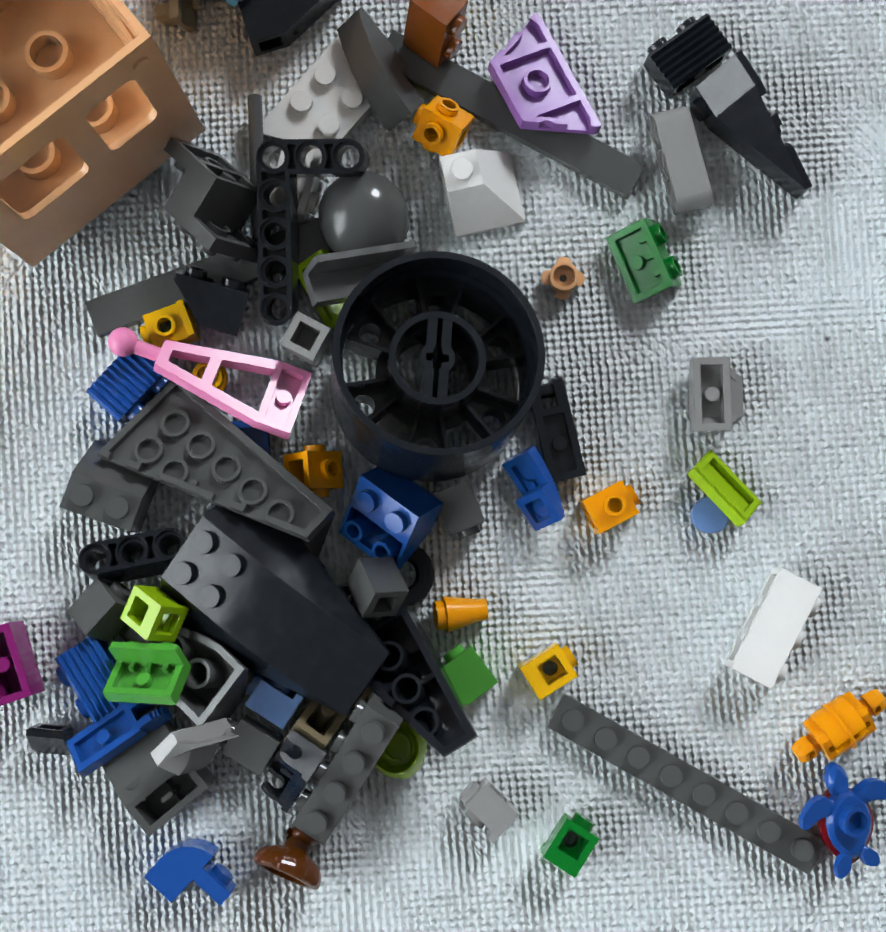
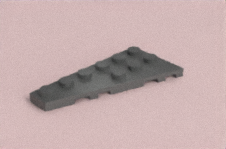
(204, 454)

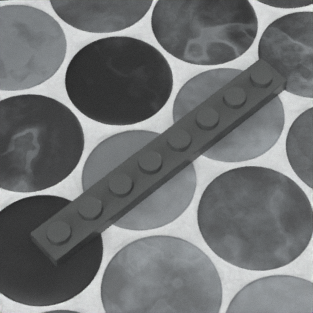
(686, 783)

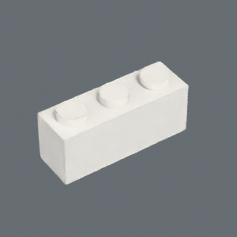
(774, 627)

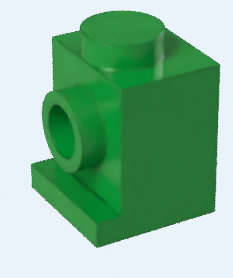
(570, 856)

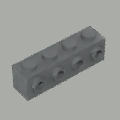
(349, 768)

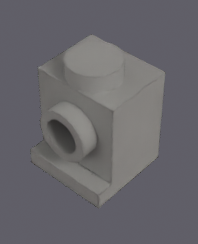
(488, 808)

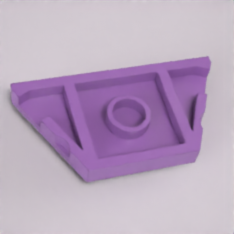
(541, 84)

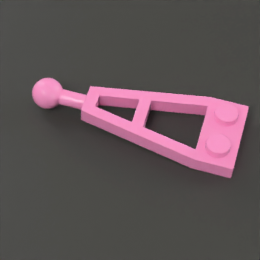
(279, 403)

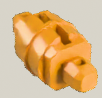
(839, 725)

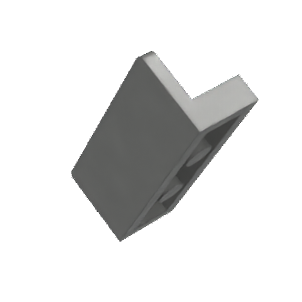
(334, 275)

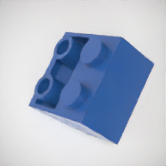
(389, 516)

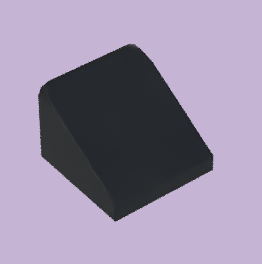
(49, 738)

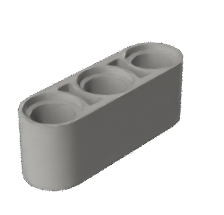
(680, 160)

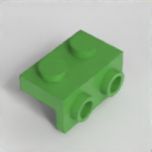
(146, 673)

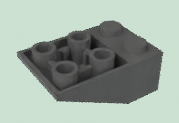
(148, 790)

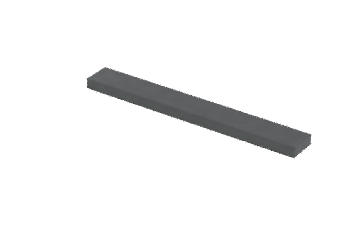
(483, 100)
(128, 304)

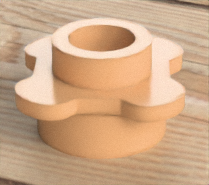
(573, 278)

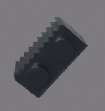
(686, 55)

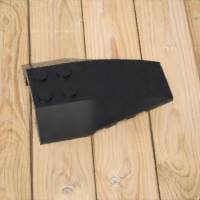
(274, 608)

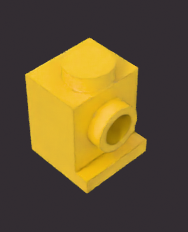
(182, 325)
(543, 683)

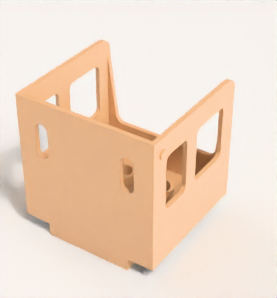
(79, 116)

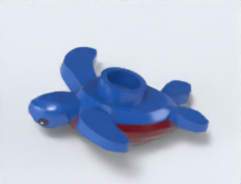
(844, 818)

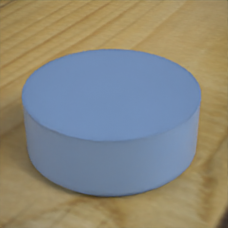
(707, 516)

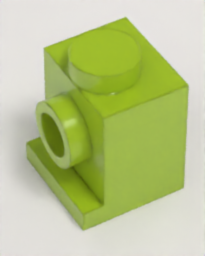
(153, 614)

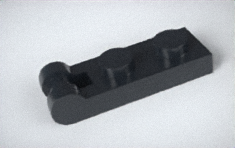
(557, 433)

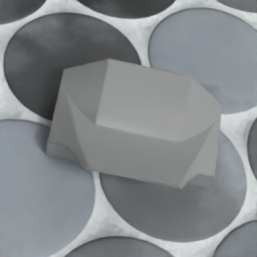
(714, 394)
(192, 747)

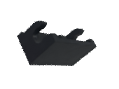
(294, 767)

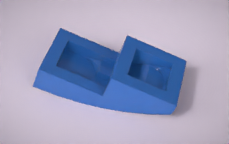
(539, 496)

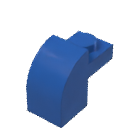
(189, 862)

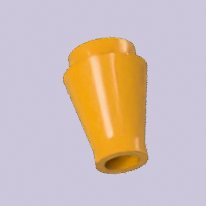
(456, 612)

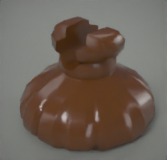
(291, 859)

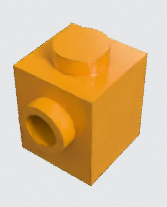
(610, 506)

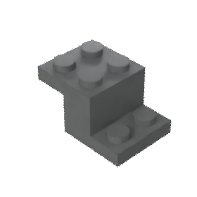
(212, 202)

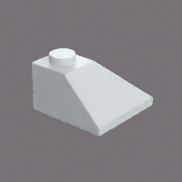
(480, 191)

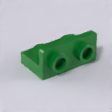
(644, 259)

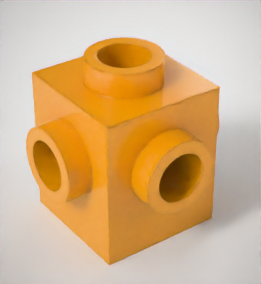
(441, 125)
(321, 468)

